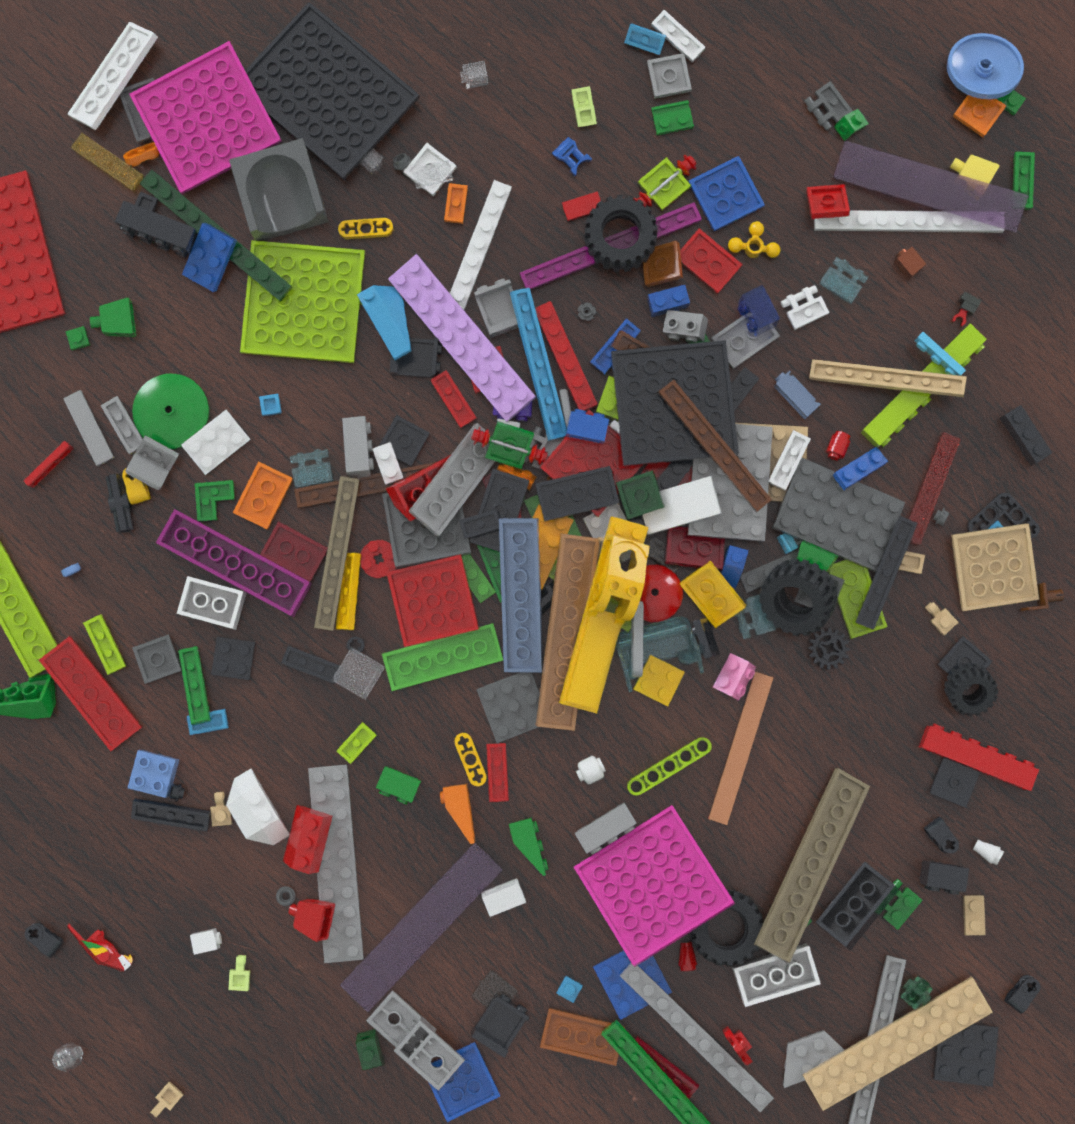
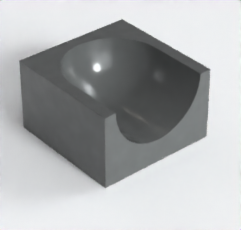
(278, 190)

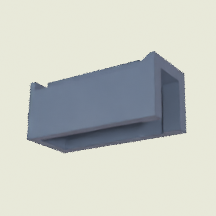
(796, 394)

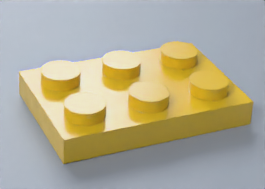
(712, 594)

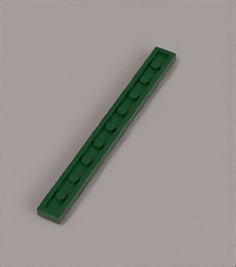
(195, 217)

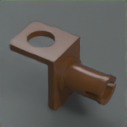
(1045, 597)

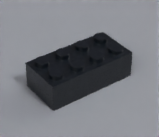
(156, 229)
(857, 906)

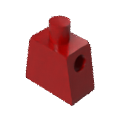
(313, 918)

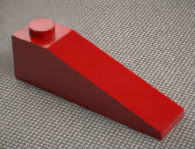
(409, 489)

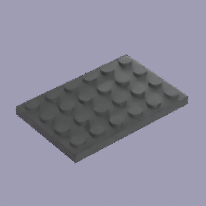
(844, 522)

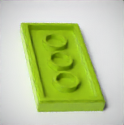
(852, 596)

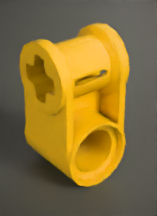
(136, 490)

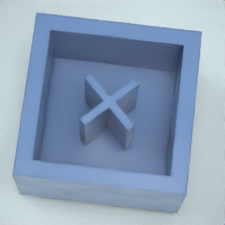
(153, 773)

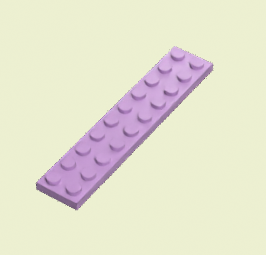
(462, 338)

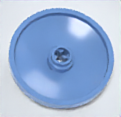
(985, 66)

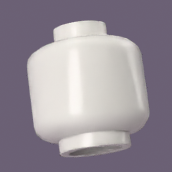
(590, 770)

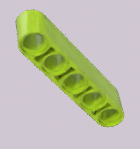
(678, 765)

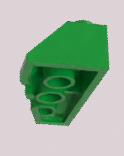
(29, 699)

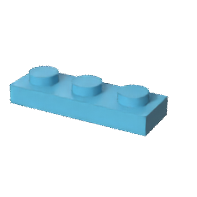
(938, 355)

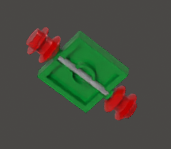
(509, 445)

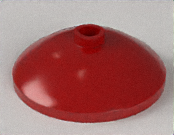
(669, 593)

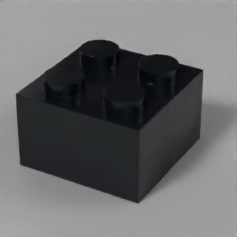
(945, 876)

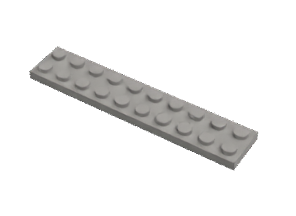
(338, 866)

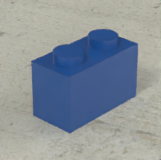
(670, 299)
(586, 426)

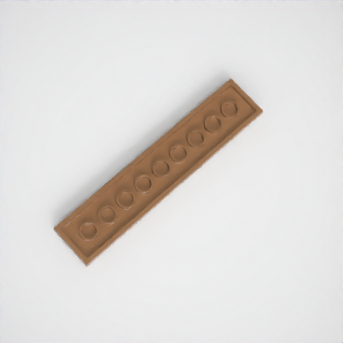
(570, 594)

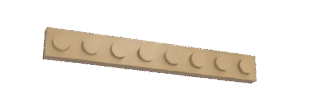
(888, 378)

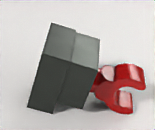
(968, 306)

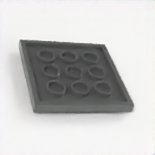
(416, 544)

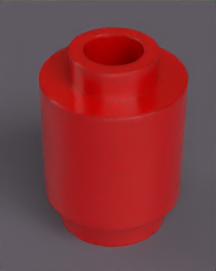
(838, 445)

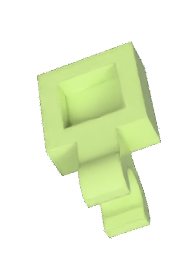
(239, 978)

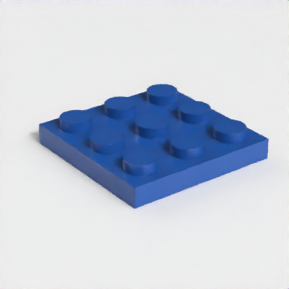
(726, 193)
(621, 994)
(468, 1086)

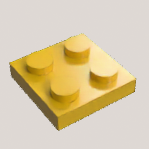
(658, 680)

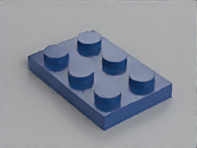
(209, 257)

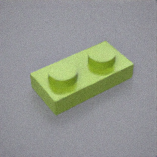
(356, 743)

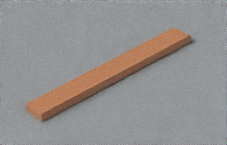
(740, 748)

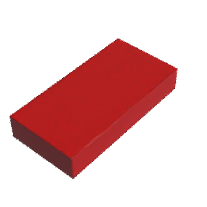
(580, 206)

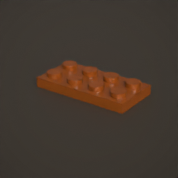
(577, 1036)

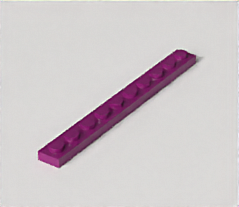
(581, 259)

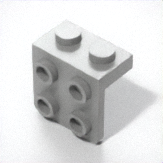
(151, 463)

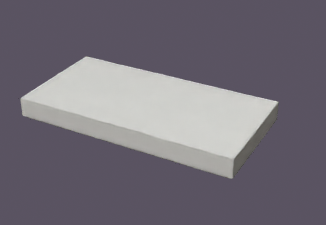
(684, 505)

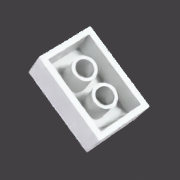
(211, 603)

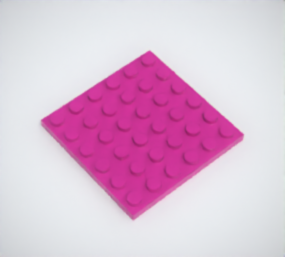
(204, 117)
(653, 885)

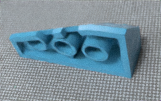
(388, 316)

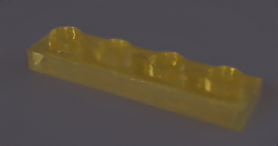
(107, 162)

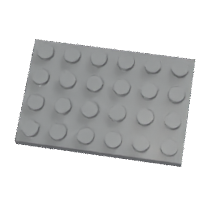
(737, 516)

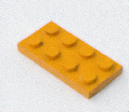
(549, 541)

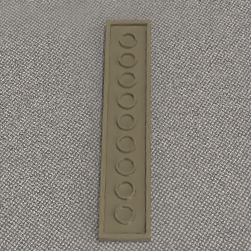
(812, 865)

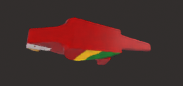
(102, 950)

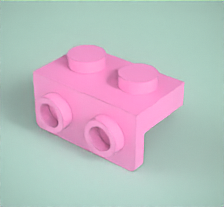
(735, 676)

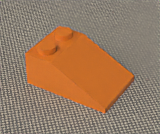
(458, 805)

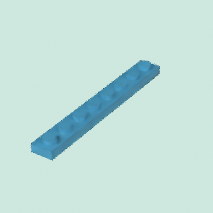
(538, 363)

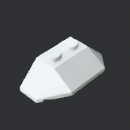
(255, 811)

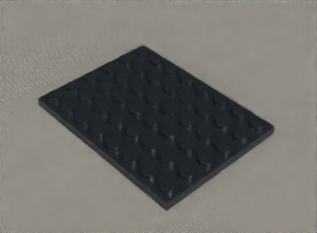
(328, 90)

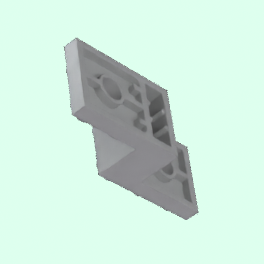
(415, 1040)

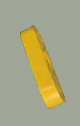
(352, 234)
(474, 752)

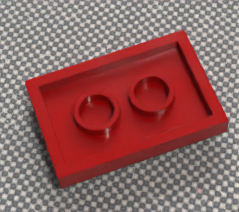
(709, 261)

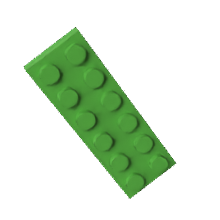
(442, 657)

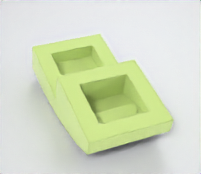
(583, 106)

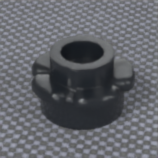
(177, 792)

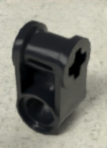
(940, 833)
(45, 941)
(1021, 995)

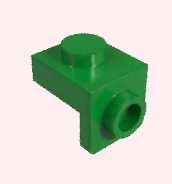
(850, 124)

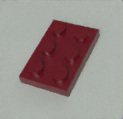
(693, 550)
(294, 551)

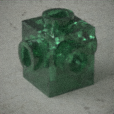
(916, 992)

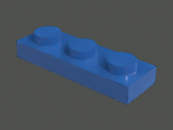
(602, 360)
(860, 468)

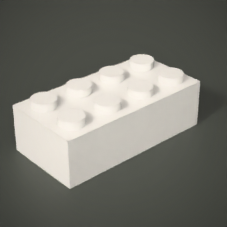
(772, 977)

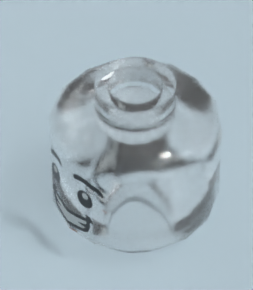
(67, 1057)

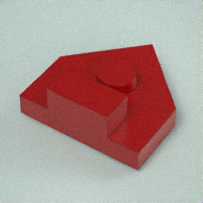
(739, 1044)

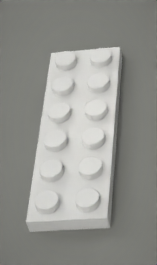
(112, 75)

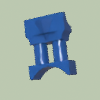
(563, 154)

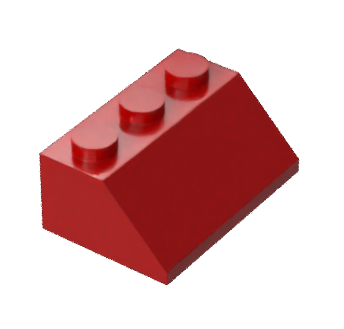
(307, 840)

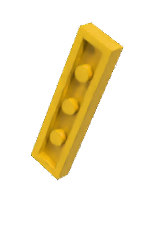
(348, 593)

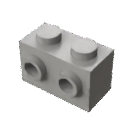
(685, 326)

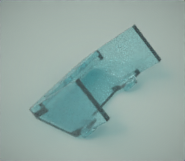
(662, 640)

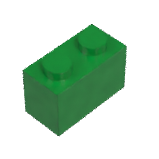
(398, 784)

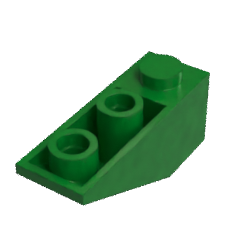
(526, 841)

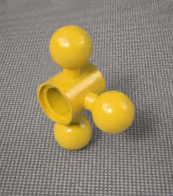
(756, 229)

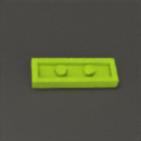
(104, 644)

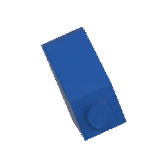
(733, 564)

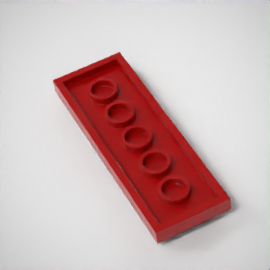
(90, 693)

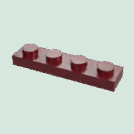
(679, 1078)

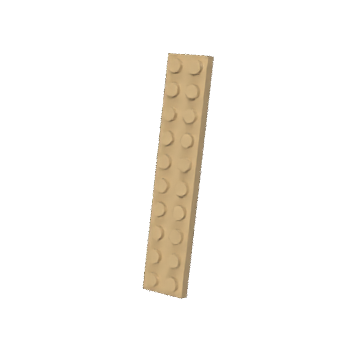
(897, 1043)

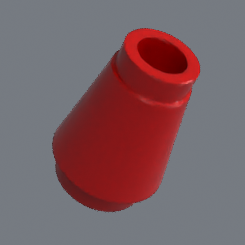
(687, 957)

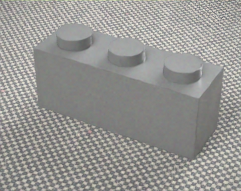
(357, 447)
(605, 828)

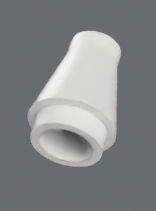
(988, 851)

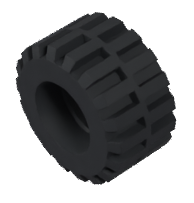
(975, 702)

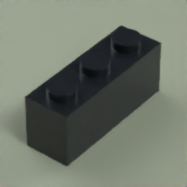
(1026, 435)

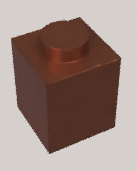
(909, 262)

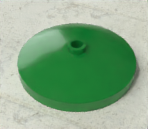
(188, 413)

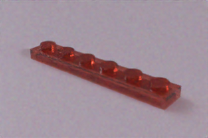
(933, 484)

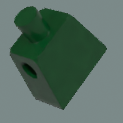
(369, 1050)

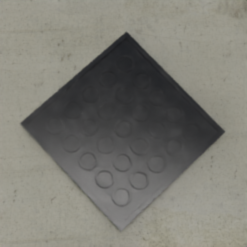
(647, 424)

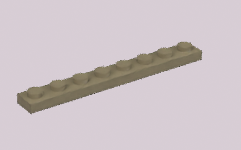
(336, 553)

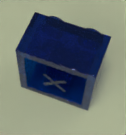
(758, 311)

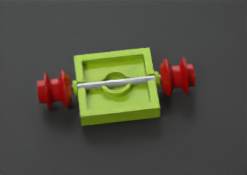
(665, 182)

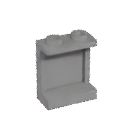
(497, 307)

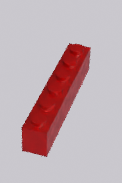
(565, 358)
(979, 758)

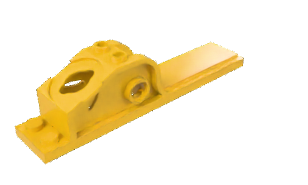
(601, 628)

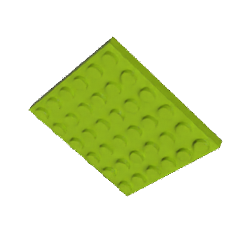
(318, 313)

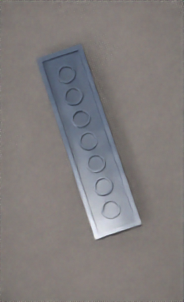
(521, 594)

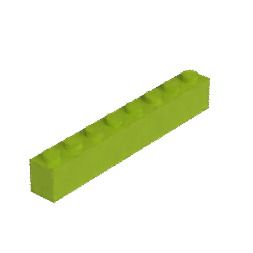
(907, 402)

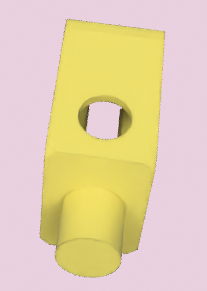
(975, 168)

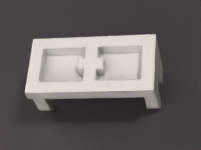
(503, 897)

